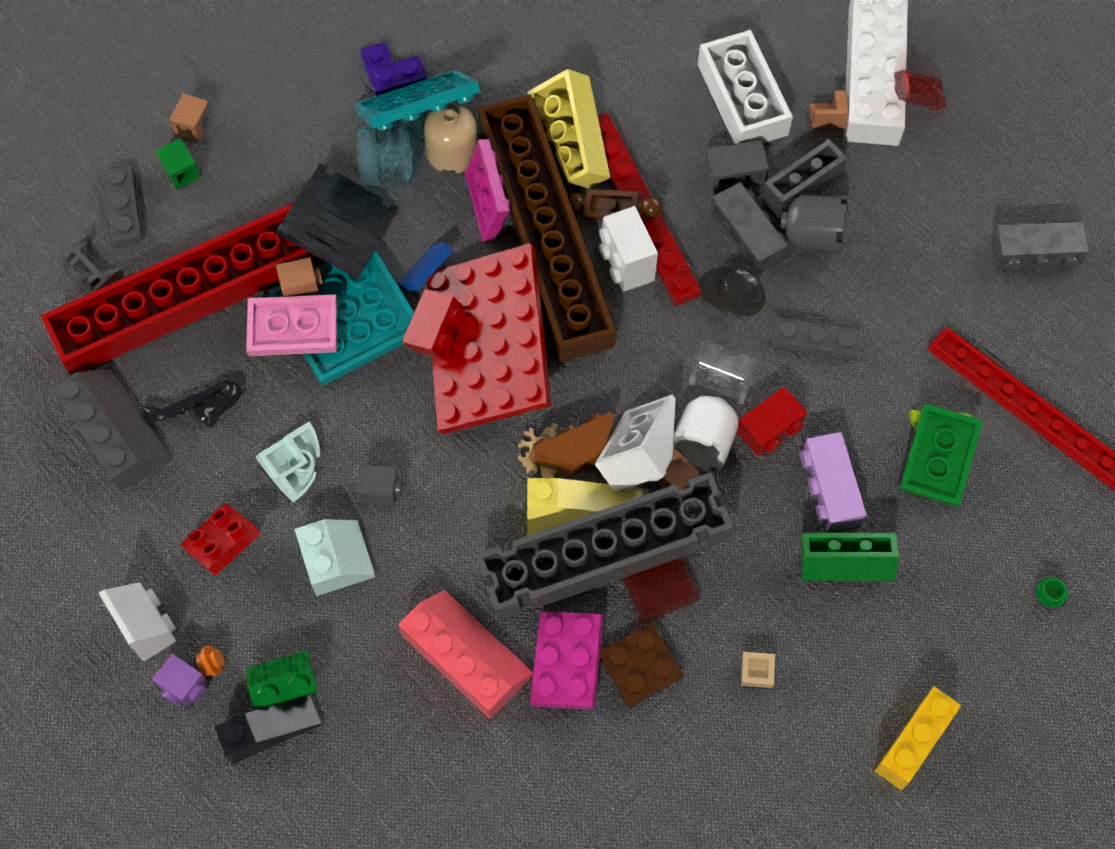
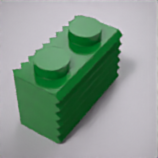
(281, 680)

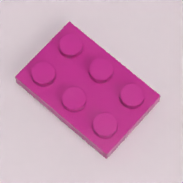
(486, 191)
(567, 660)

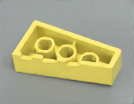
(573, 127)

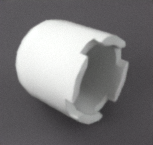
(706, 432)

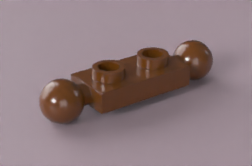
(606, 202)

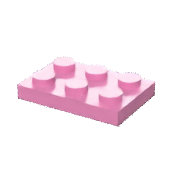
(292, 325)

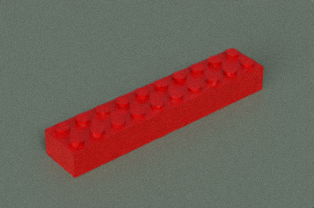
(171, 293)

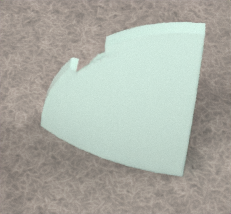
(292, 461)

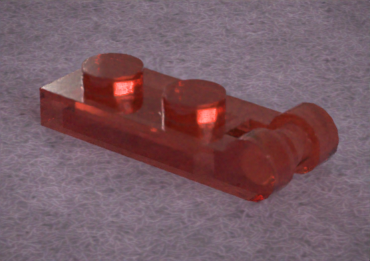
(919, 89)

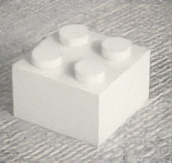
(628, 249)

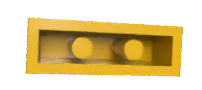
(917, 738)

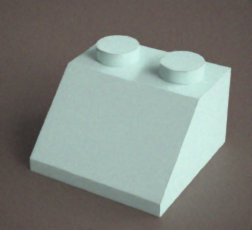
(334, 554)

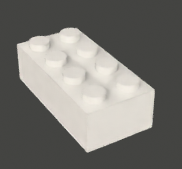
(744, 89)

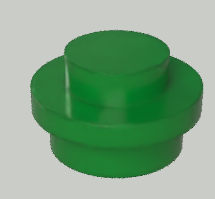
(1052, 592)

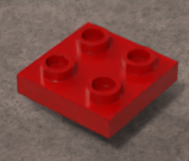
(220, 539)

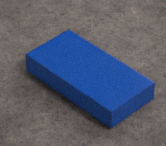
(425, 267)

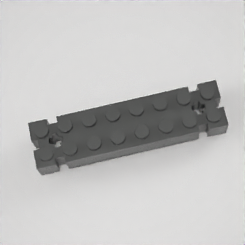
(605, 546)

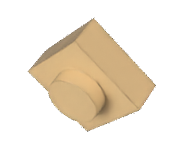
(757, 669)

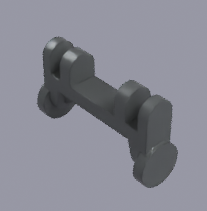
(79, 255)

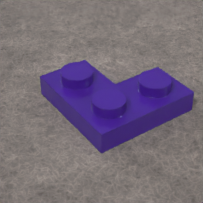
(385, 74)

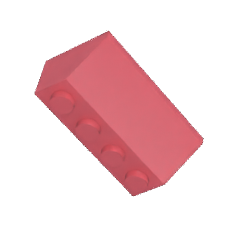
(465, 652)

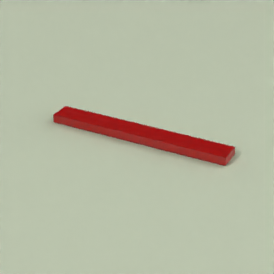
(1026, 405)

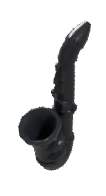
(211, 404)

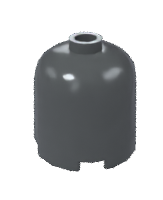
(816, 223)

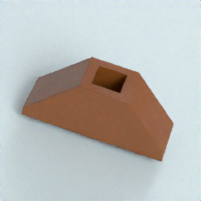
(575, 446)

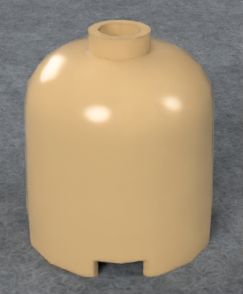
(450, 138)

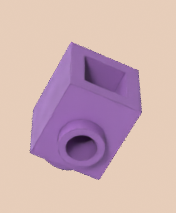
(180, 682)

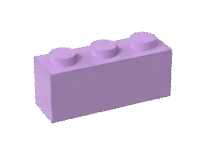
(833, 482)

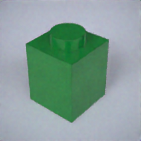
(178, 164)

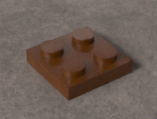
(640, 665)

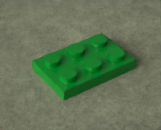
(941, 455)

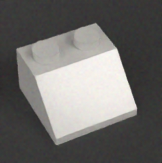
(139, 618)

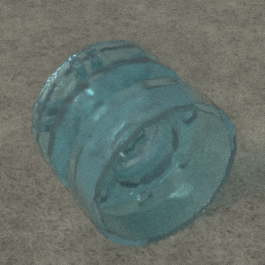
(384, 156)

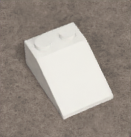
(639, 445)

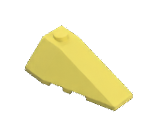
(563, 500)

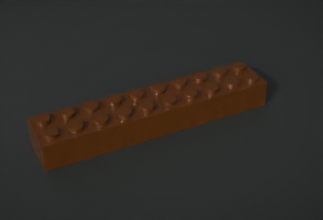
(544, 217)

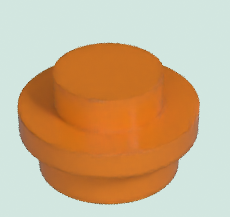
(210, 661)

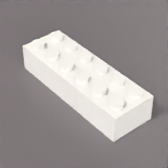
(873, 55)

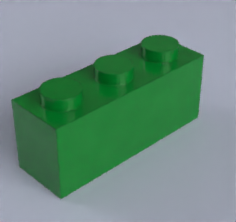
(849, 556)

